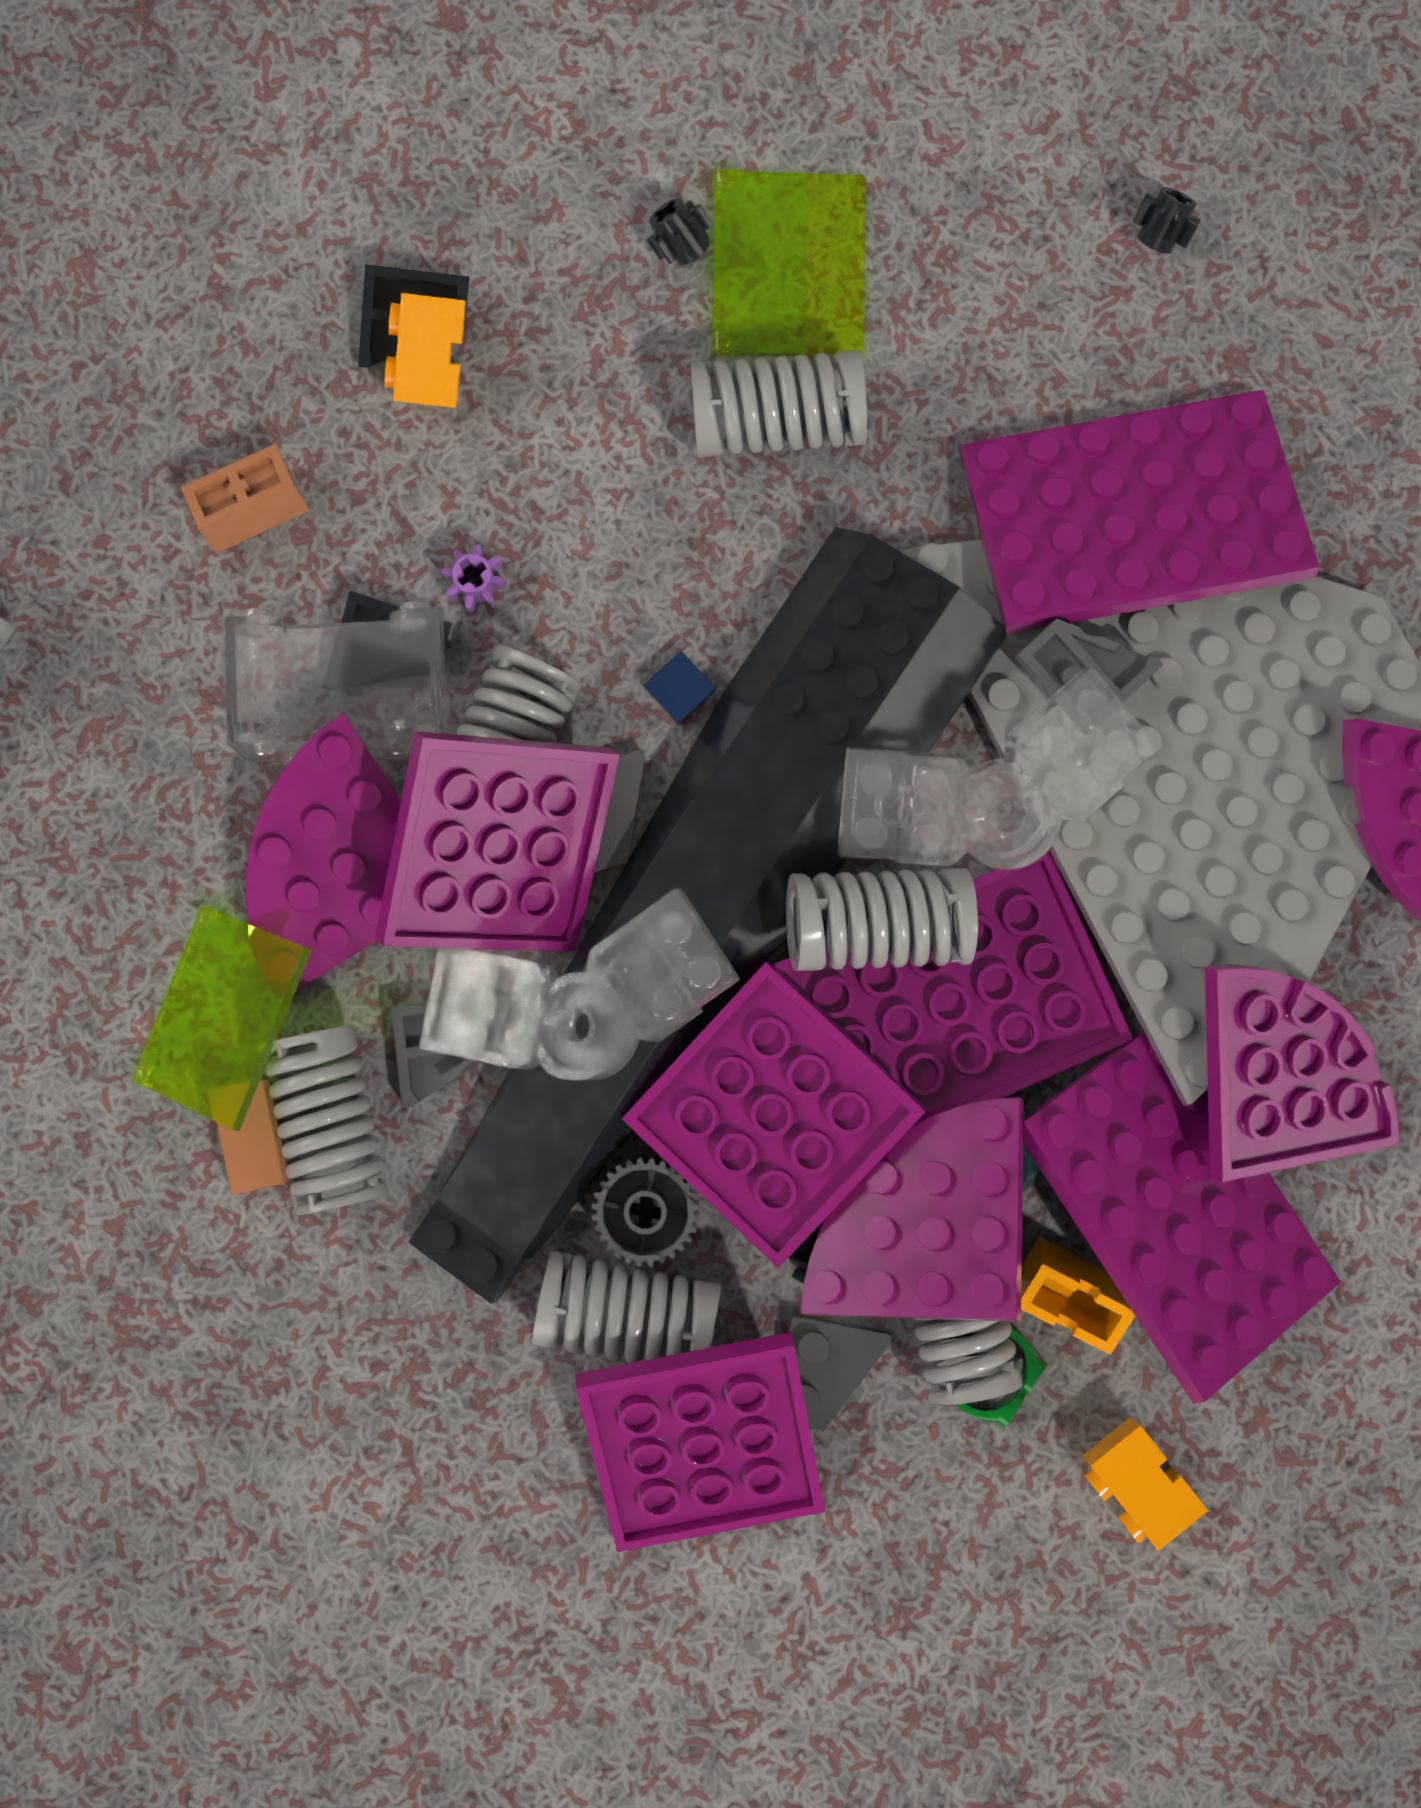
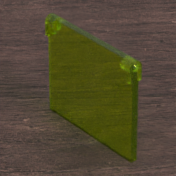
(788, 263)
(221, 1017)

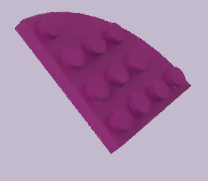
(1385, 776)
(323, 849)
(1287, 1076)
(930, 1225)

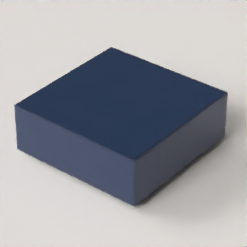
(679, 688)

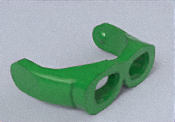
(1005, 1412)

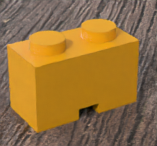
(424, 348)
(1073, 1294)
(1154, 1500)

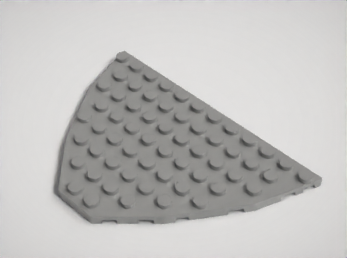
(1242, 819)

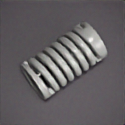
(769, 394)
(497, 699)
(931, 925)
(324, 1121)
(620, 1315)
(958, 1373)

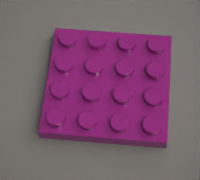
(495, 843)
(774, 1114)
(701, 1441)

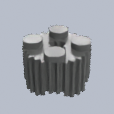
(623, 1227)

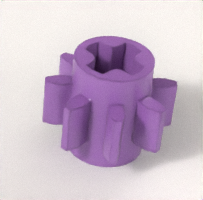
(480, 566)

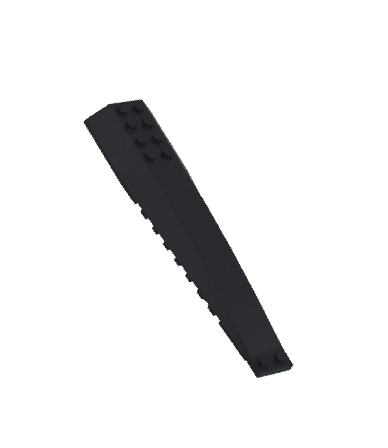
(855, 659)

